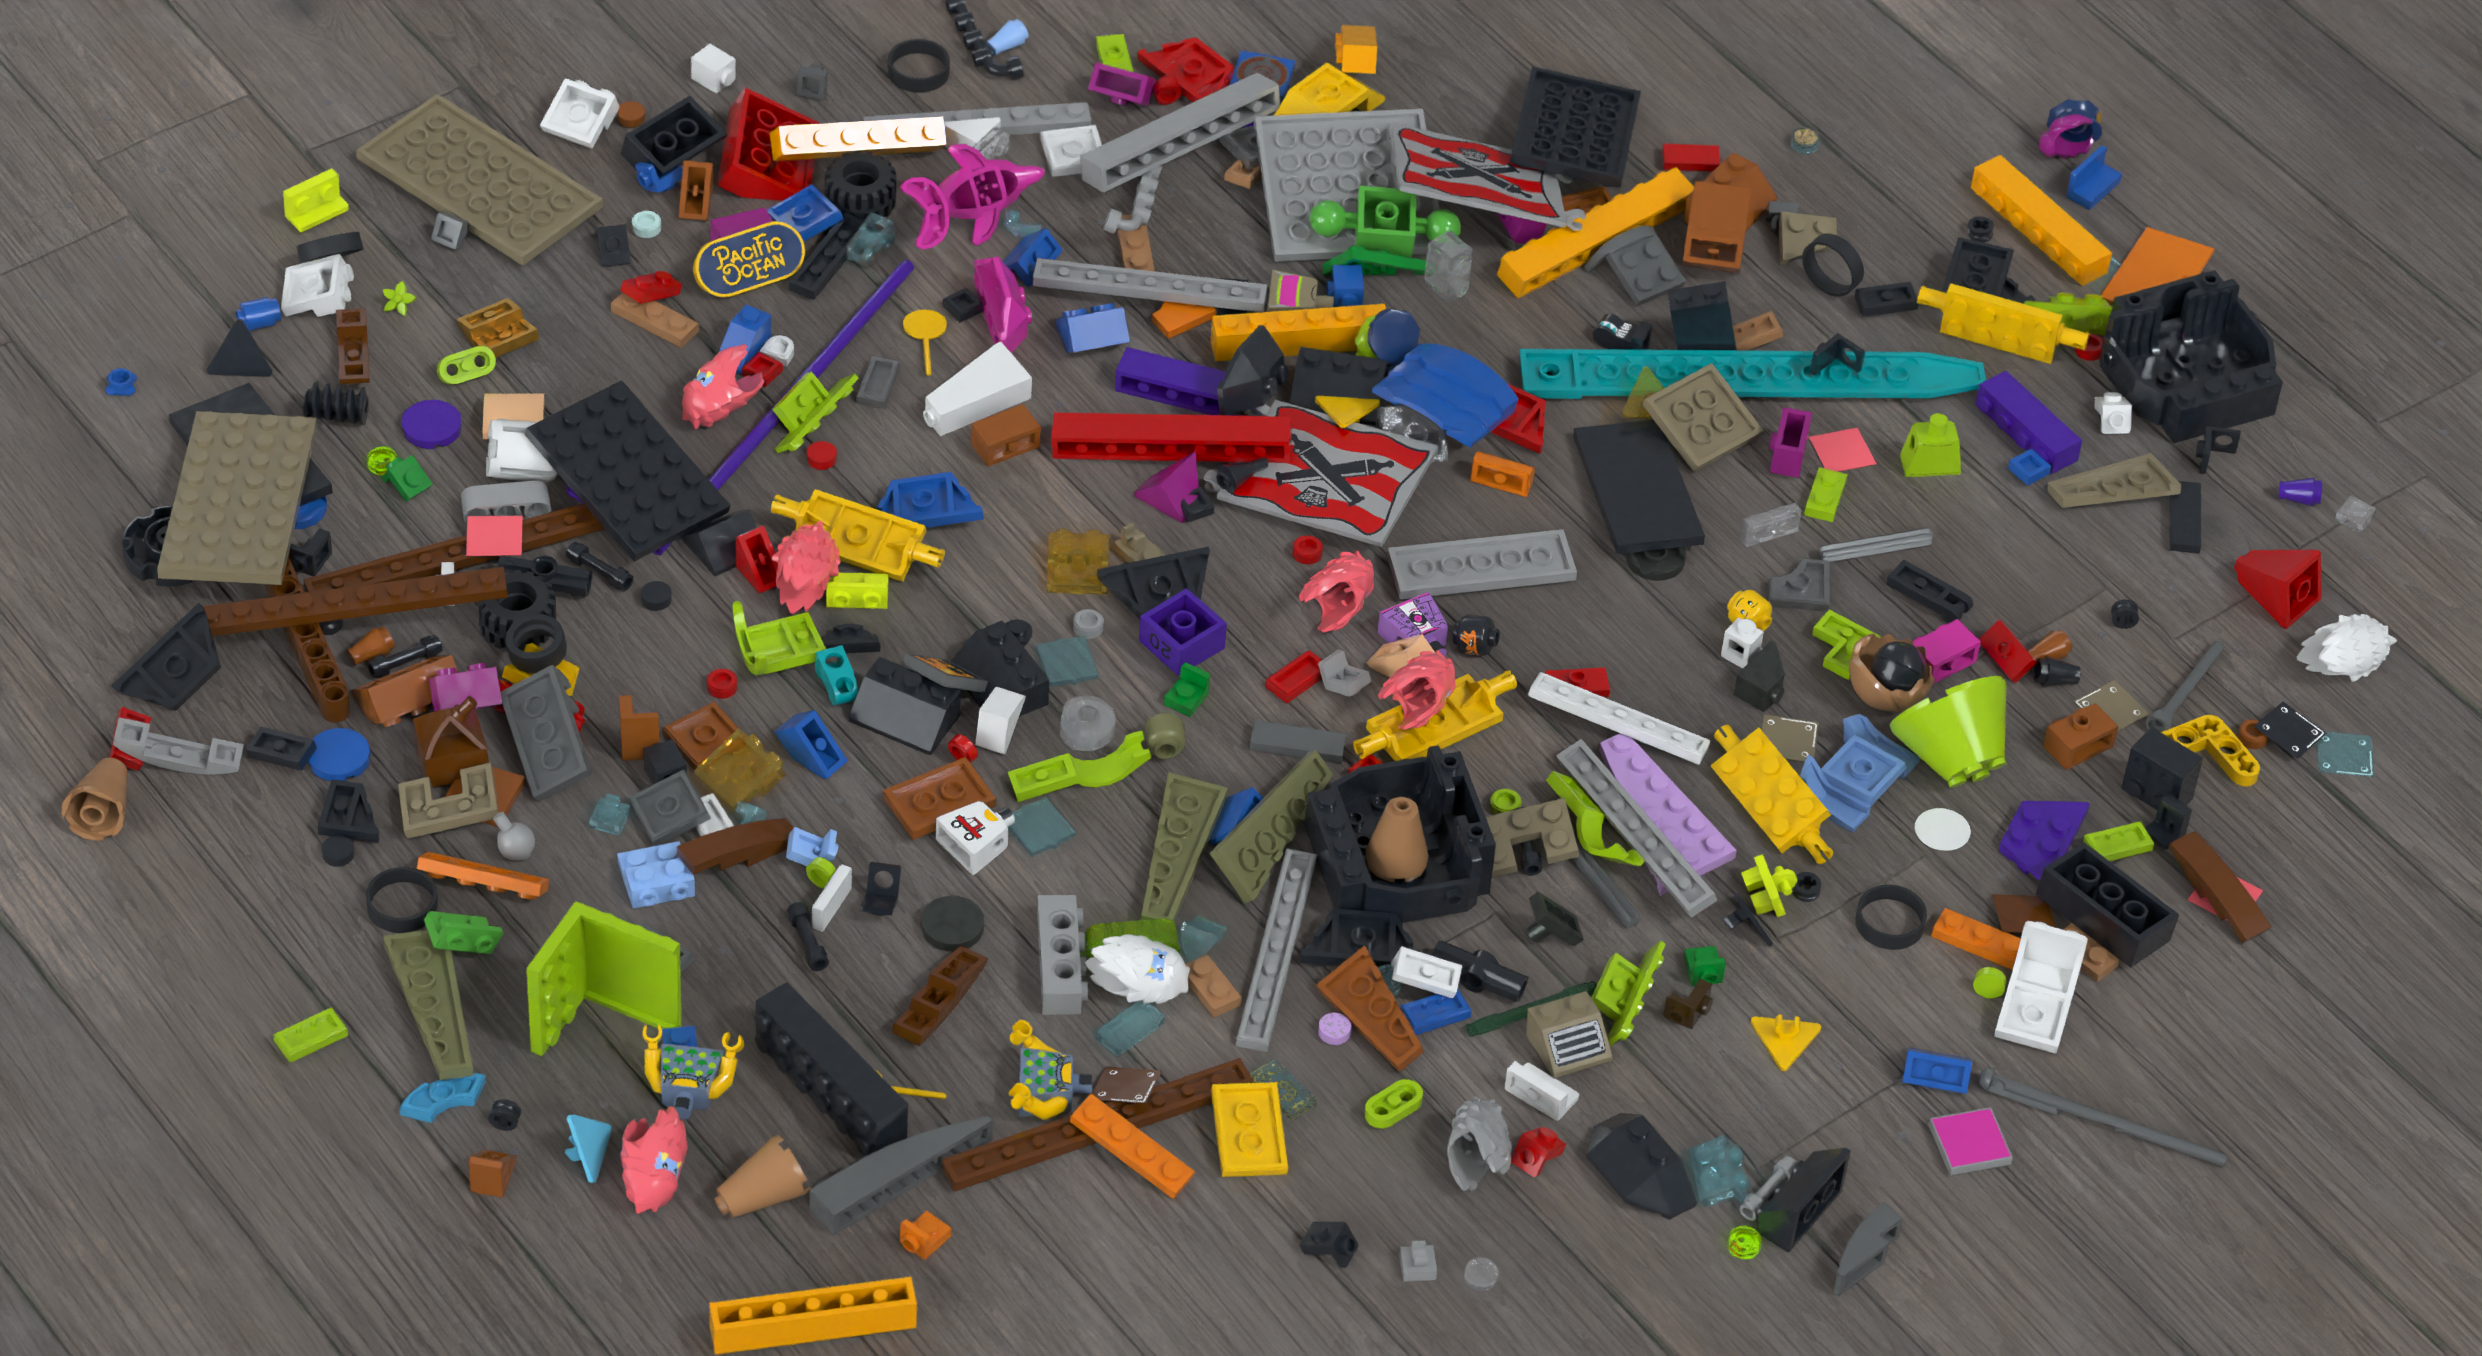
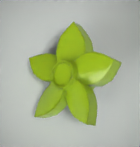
(398, 298)

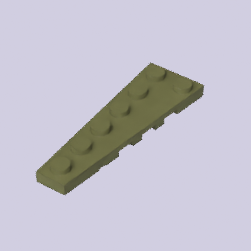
(1182, 836)
(1261, 836)
(434, 999)

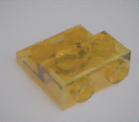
(1075, 561)
(740, 769)

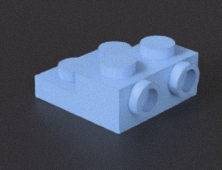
(655, 875)

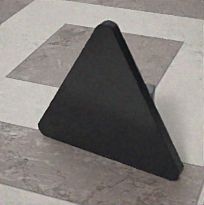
(239, 355)
(1742, 914)

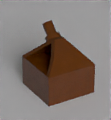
(449, 742)

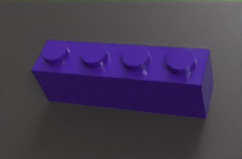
(1169, 381)
(2028, 421)

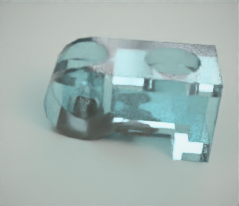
(870, 241)

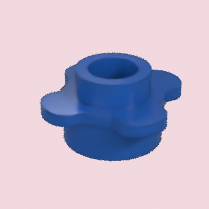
(121, 382)

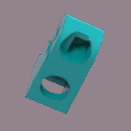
(836, 675)

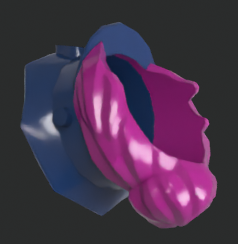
(2071, 129)

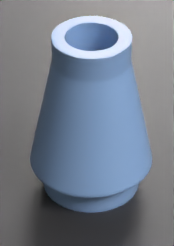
(1008, 37)

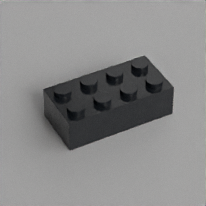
(2107, 904)

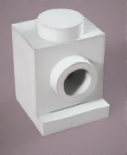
(1743, 634)

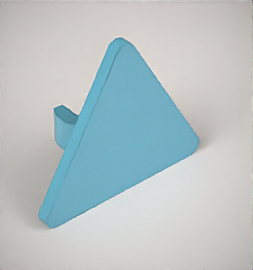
(590, 1143)

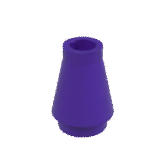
(2303, 491)

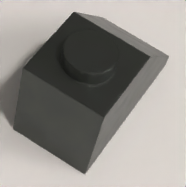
(1762, 679)

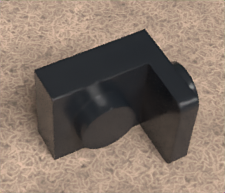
(313, 555)

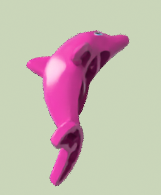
(972, 192)

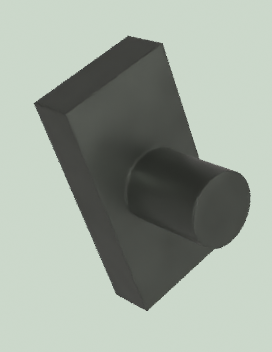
(1553, 919)

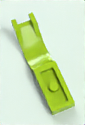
(1068, 771)
(1590, 821)

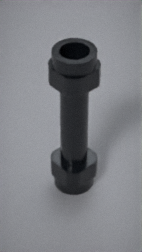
(619, 577)
(428, 646)
(1530, 858)
(815, 954)

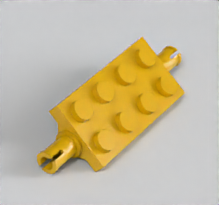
(2001, 322)
(864, 534)
(1465, 714)
(1772, 792)

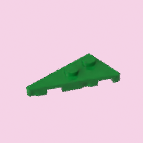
(1375, 262)

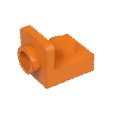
(924, 1234)

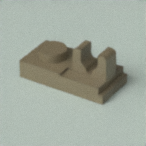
(1135, 546)

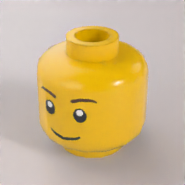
(1750, 606)

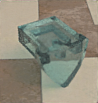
(1200, 936)

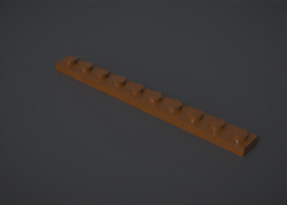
(428, 559)
(357, 601)
(1064, 1137)

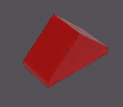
(755, 559)

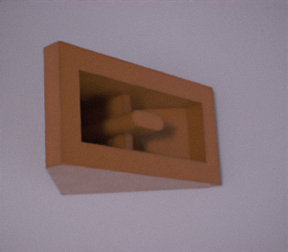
(696, 190)
(490, 1172)

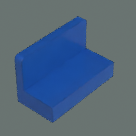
(2092, 180)
(1025, 254)
(1233, 812)
(1937, 1070)

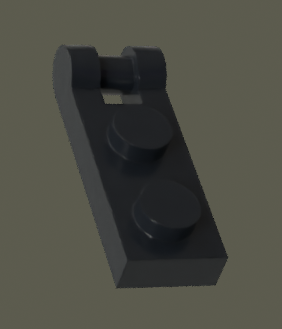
(1929, 591)

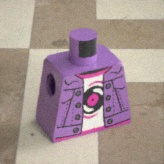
(1414, 618)

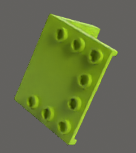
(607, 964)

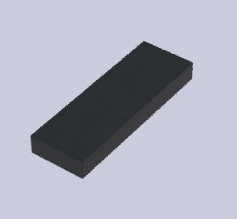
(2186, 518)

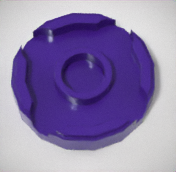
(431, 424)

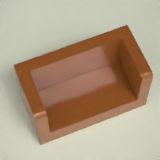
(1005, 435)

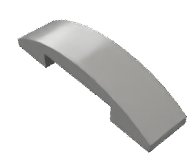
(174, 753)

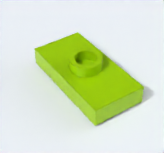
(1114, 51)
(2120, 841)
(310, 1035)

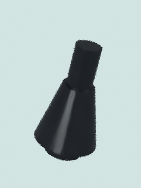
(1234, 475)

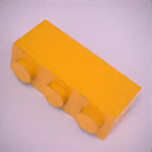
(1356, 49)

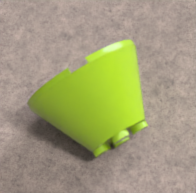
(1960, 732)

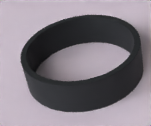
(918, 46)
(337, 244)
(1816, 274)
(396, 875)
(1884, 940)

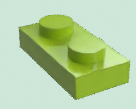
(1825, 494)

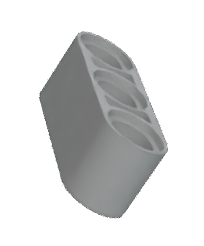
(506, 499)

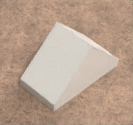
(968, 131)
(998, 719)

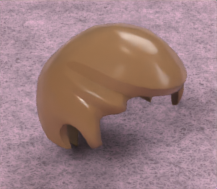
(1871, 690)

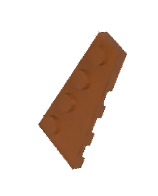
(1365, 999)

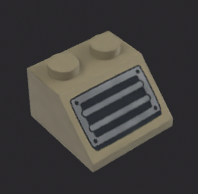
(1568, 1034)

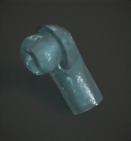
(1016, 226)

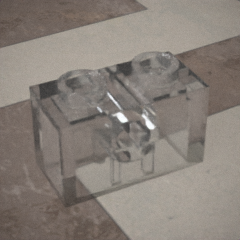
(1448, 266)

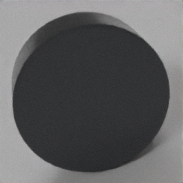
(656, 595)
(338, 850)

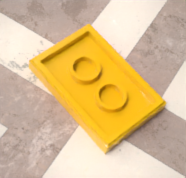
(1249, 1129)

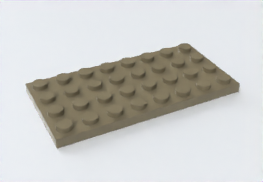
(481, 178)
(238, 498)

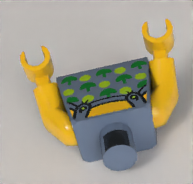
(688, 1074)
(1044, 1077)

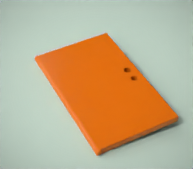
(2156, 261)

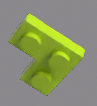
(1843, 636)

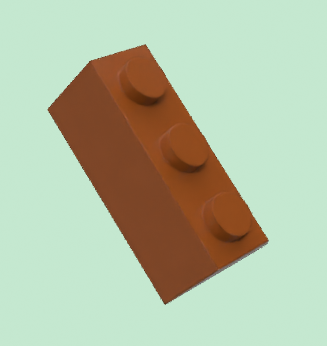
(1741, 173)
(400, 691)

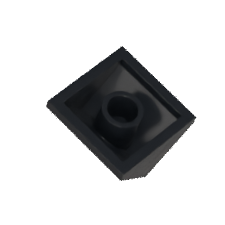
(716, 541)

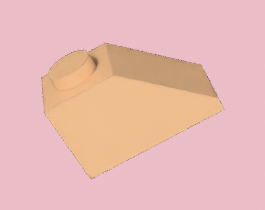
(1396, 654)

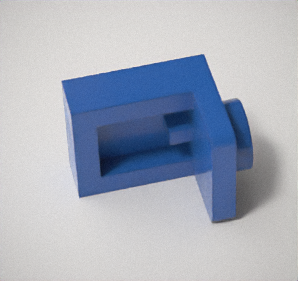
(650, 181)

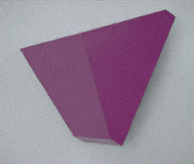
(1171, 486)

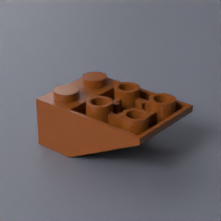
(1717, 227)

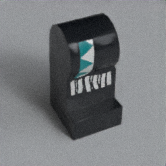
(1622, 335)

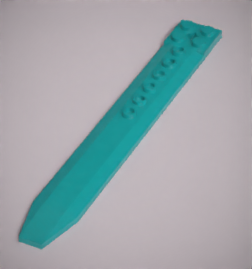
(1748, 373)

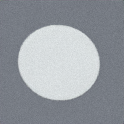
(1942, 829)

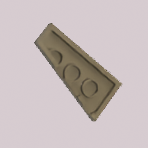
(2119, 481)

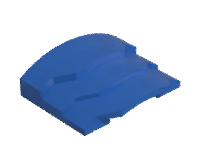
(1450, 391)

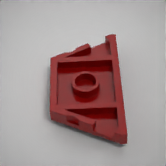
(1193, 64)
(1526, 423)

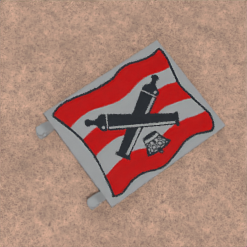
(1477, 177)
(1337, 477)

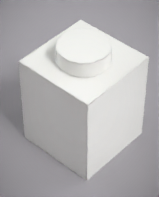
(713, 68)

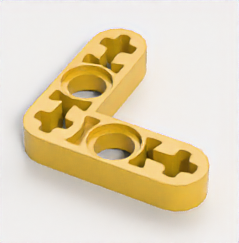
(2213, 741)

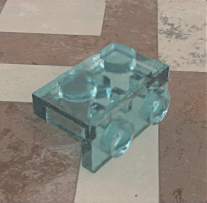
(1719, 1171)

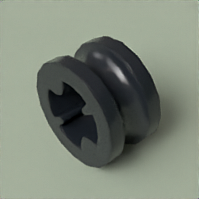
(1984, 229)
(2124, 614)
(1809, 879)
(504, 1114)

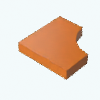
(1177, 318)

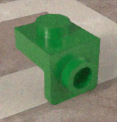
(407, 477)

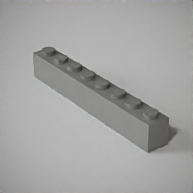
(1179, 132)

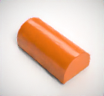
(1502, 474)

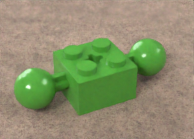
(1383, 220)

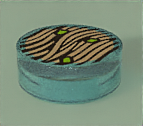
(1805, 140)

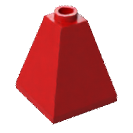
(2282, 581)

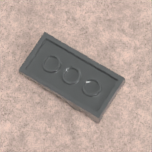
(546, 732)

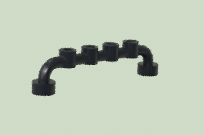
(974, 39)

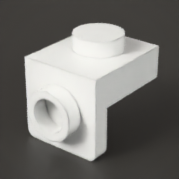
(2114, 413)

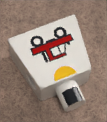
(974, 834)

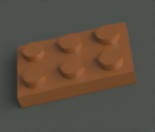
(936, 793)

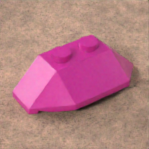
(1002, 302)

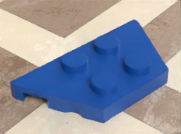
(930, 500)

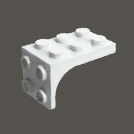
(2041, 986)

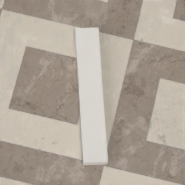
(1619, 718)

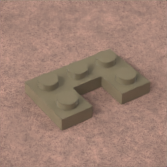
(425, 815)
(1543, 821)

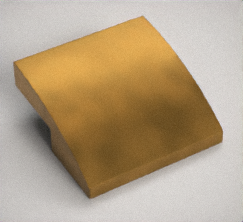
(498, 327)

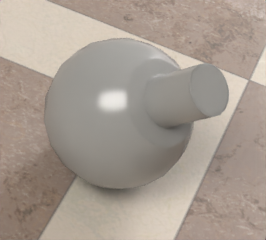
(514, 839)

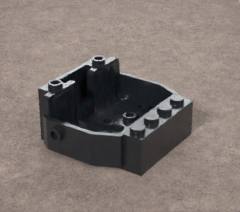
(2191, 356)
(1457, 845)

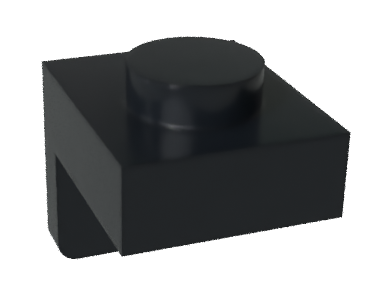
(2170, 821)
(1330, 1239)

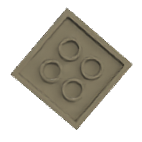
(1702, 417)

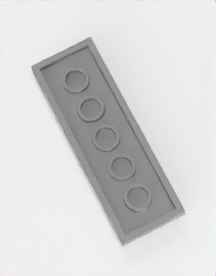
(1482, 564)

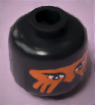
(1475, 635)

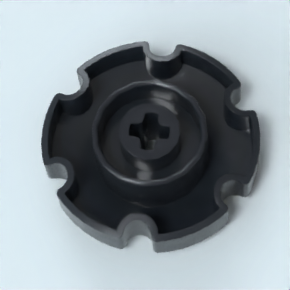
(144, 543)

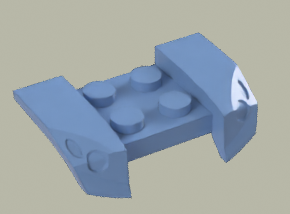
(1857, 772)

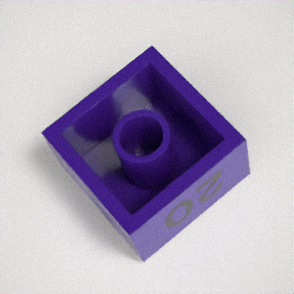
(1182, 631)

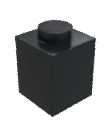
(663, 760)

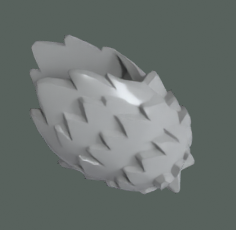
(1478, 1142)

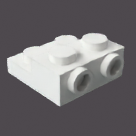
(580, 113)
(317, 286)

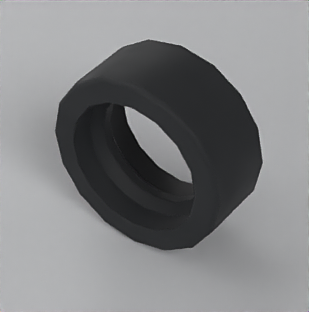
(531, 626)

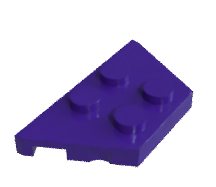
(2042, 833)

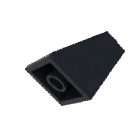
(1702, 317)

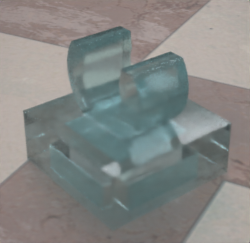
(610, 815)

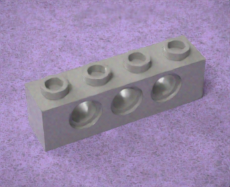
(1060, 954)

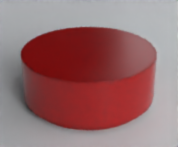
(2092, 350)
(821, 455)
(1307, 550)
(722, 683)
(962, 747)

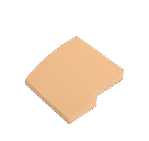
(512, 407)

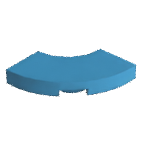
(433, 1098)

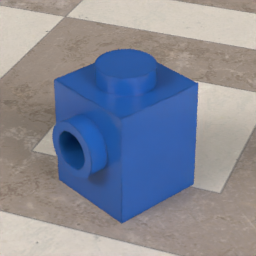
(1346, 285)

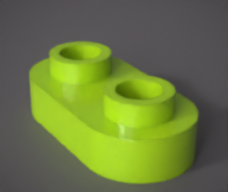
(464, 365)
(1388, 1105)

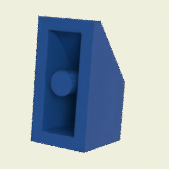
(749, 328)
(811, 744)

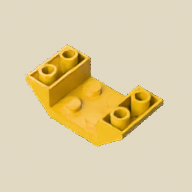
(1329, 92)

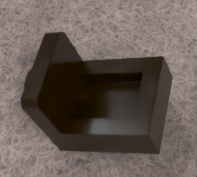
(1689, 1011)

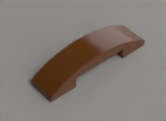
(353, 346)

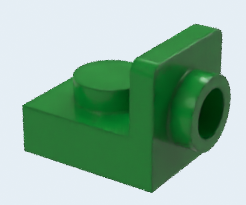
(1189, 690)
(1704, 964)

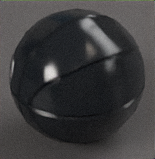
(1898, 666)

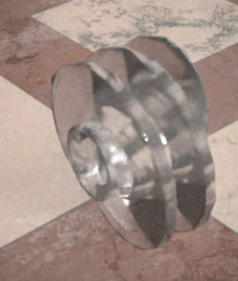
(1087, 723)

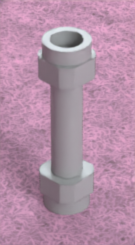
(1782, 1171)

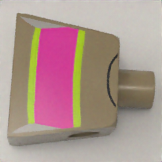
(1295, 293)

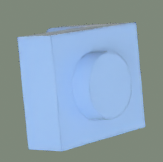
(805, 846)

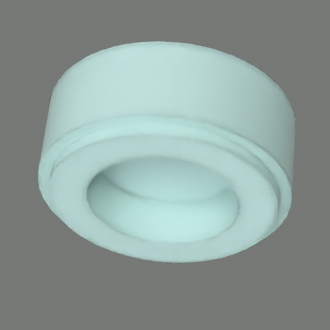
(646, 224)

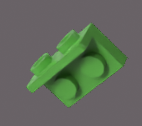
(462, 932)

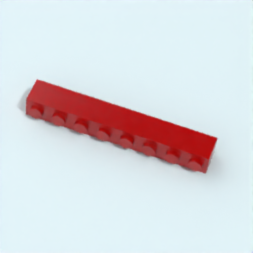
(1171, 437)

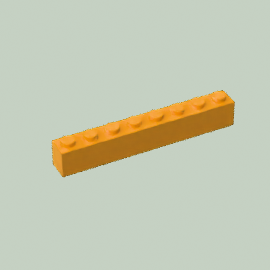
(1568, 249)

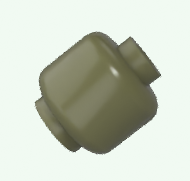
(1165, 735)

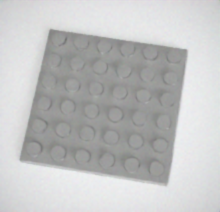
(1327, 159)

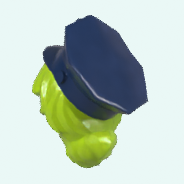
(1388, 336)

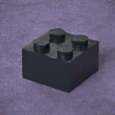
(2161, 767)

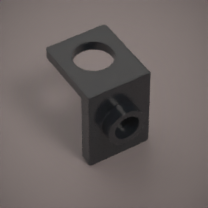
(613, 245)
(1833, 350)
(2209, 444)
(881, 899)

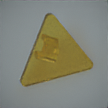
(1644, 387)

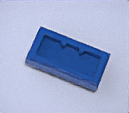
(1436, 1012)

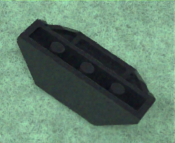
(1252, 374)
(1641, 1165)

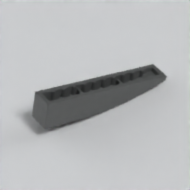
(892, 1172)

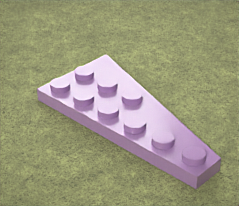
(1666, 806)

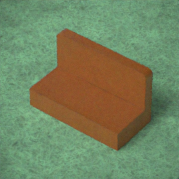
(636, 730)

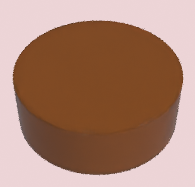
(631, 114)
(2250, 736)

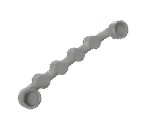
(1142, 205)

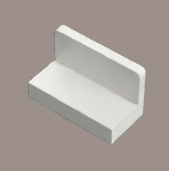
(1426, 972)
(1540, 1090)

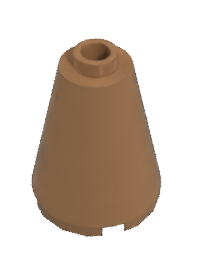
(98, 801)
(1398, 843)
(762, 1181)

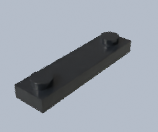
(826, 258)

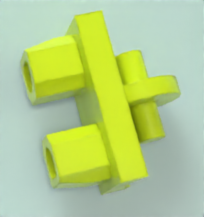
(1780, 881)

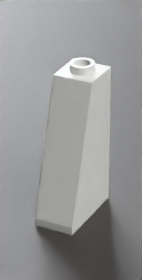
(978, 390)

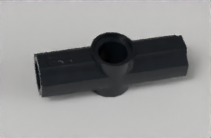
(562, 578)
(1482, 971)

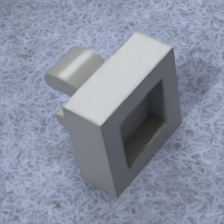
(1418, 1262)

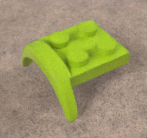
(776, 643)

